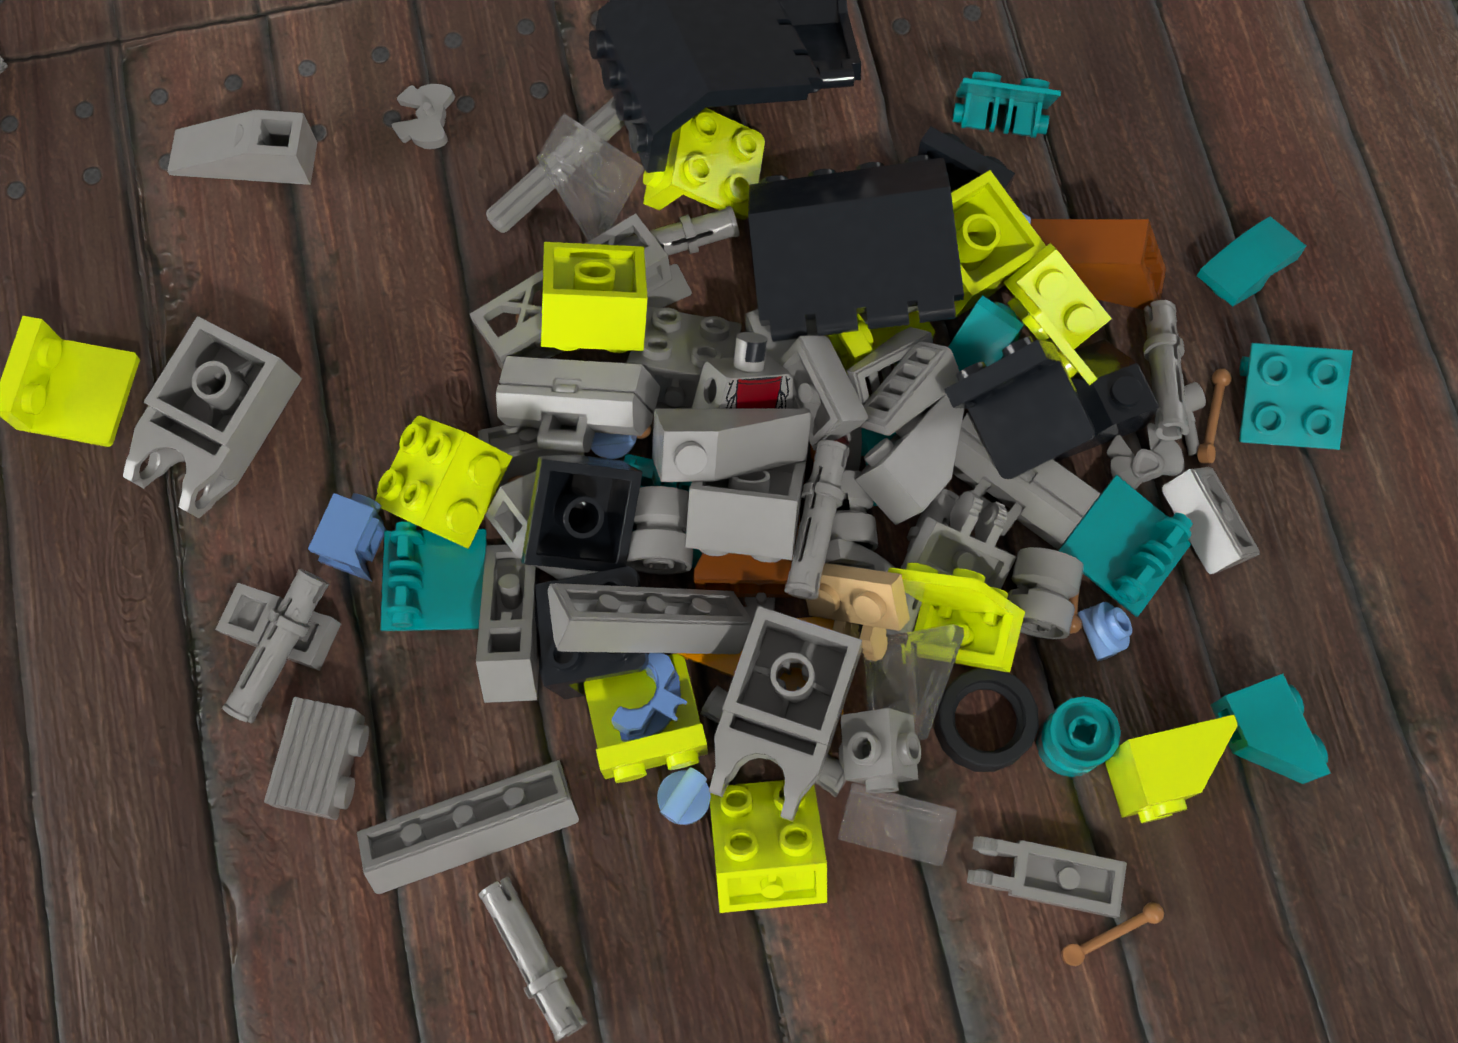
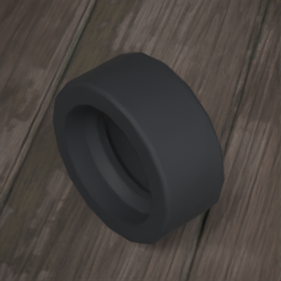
(1014, 692)

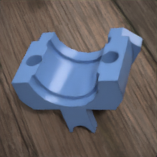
(660, 709)

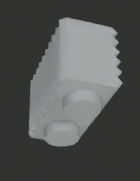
(317, 759)

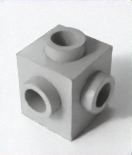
(879, 749)

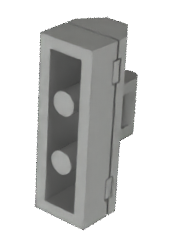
(575, 393)
(1043, 499)

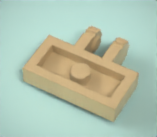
(863, 598)

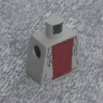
(746, 380)

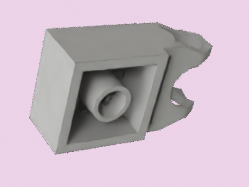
(210, 412)
(782, 724)

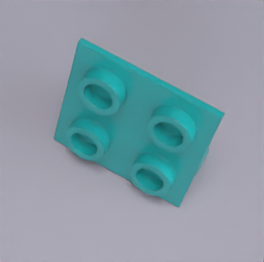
(986, 88)
(1294, 395)
(1128, 545)
(431, 581)

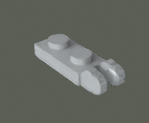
(1054, 876)

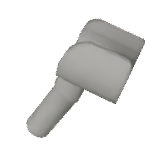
(1194, 401)

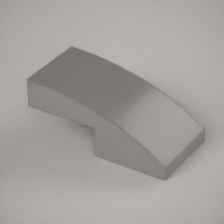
(247, 620)

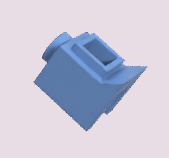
(349, 534)

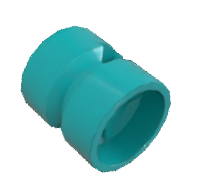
(1078, 736)

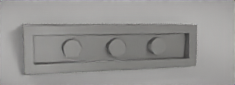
(526, 336)

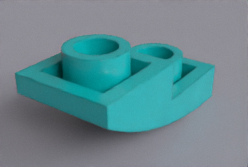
(1250, 260)

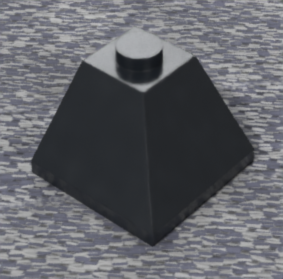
(1118, 398)
(581, 513)

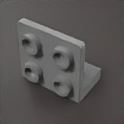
(677, 350)

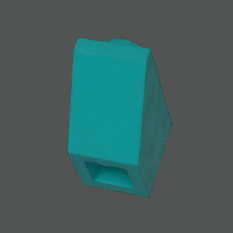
(985, 334)
(1274, 730)

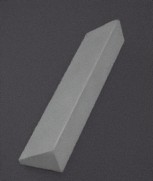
(646, 619)
(466, 827)

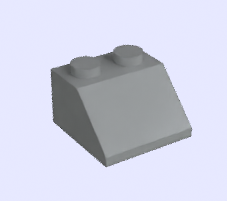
(747, 514)

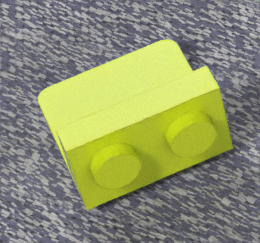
(709, 162)
(442, 480)
(964, 599)
(675, 746)

